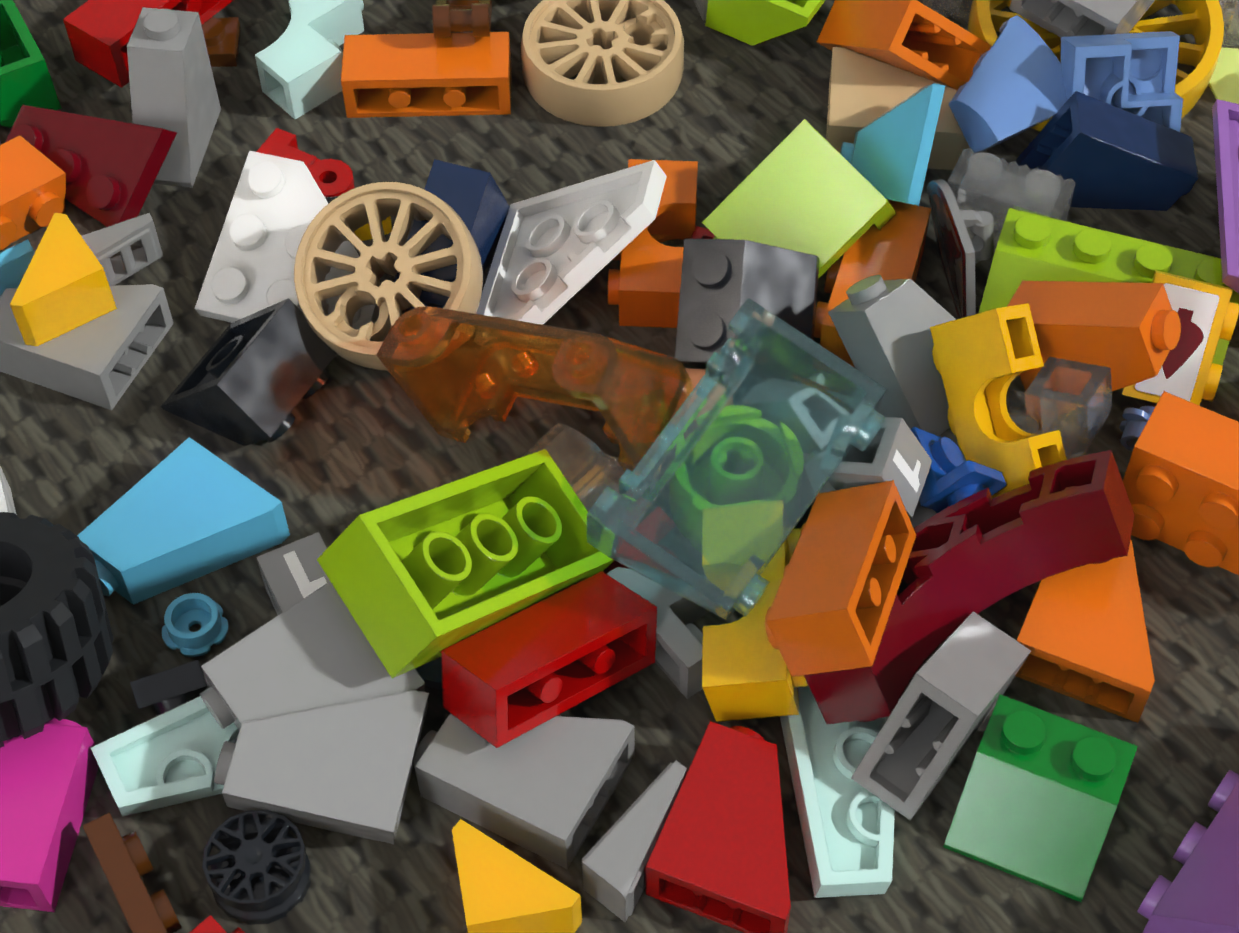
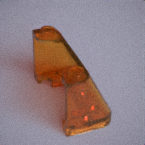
(477, 365)

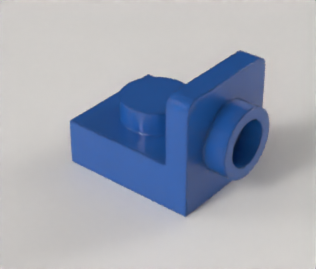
(950, 474)

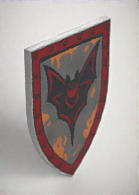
(954, 245)

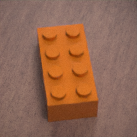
(1187, 482)

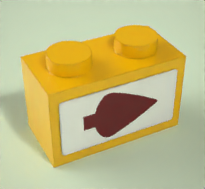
(1204, 319)

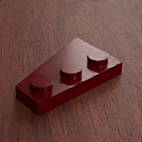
(104, 160)

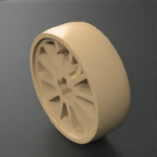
(603, 46)
(337, 224)

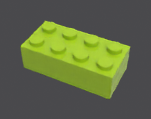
(461, 558)

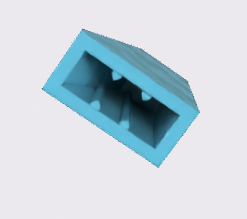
(181, 525)

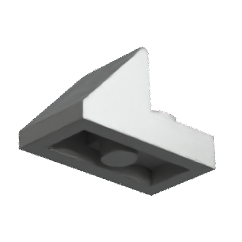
(677, 639)

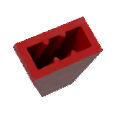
(726, 836)

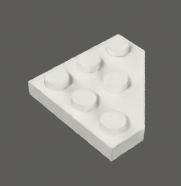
(261, 239)
(565, 239)

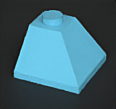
(898, 146)

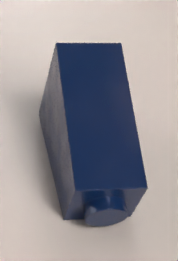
(1114, 156)
(479, 205)

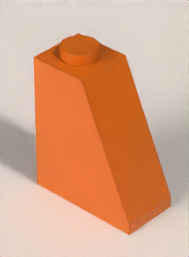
(905, 37)
(1102, 325)
(1091, 637)

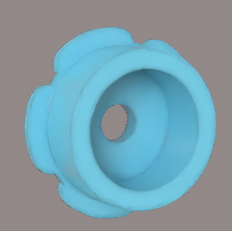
(191, 610)

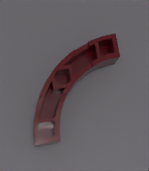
(977, 556)

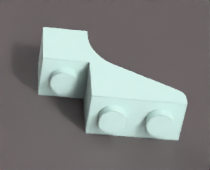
(307, 58)

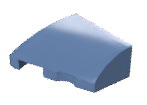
(1126, 72)
(1010, 88)

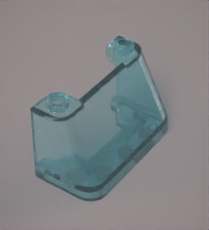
(737, 464)

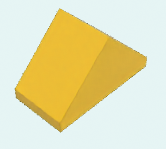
(61, 286)
(507, 891)

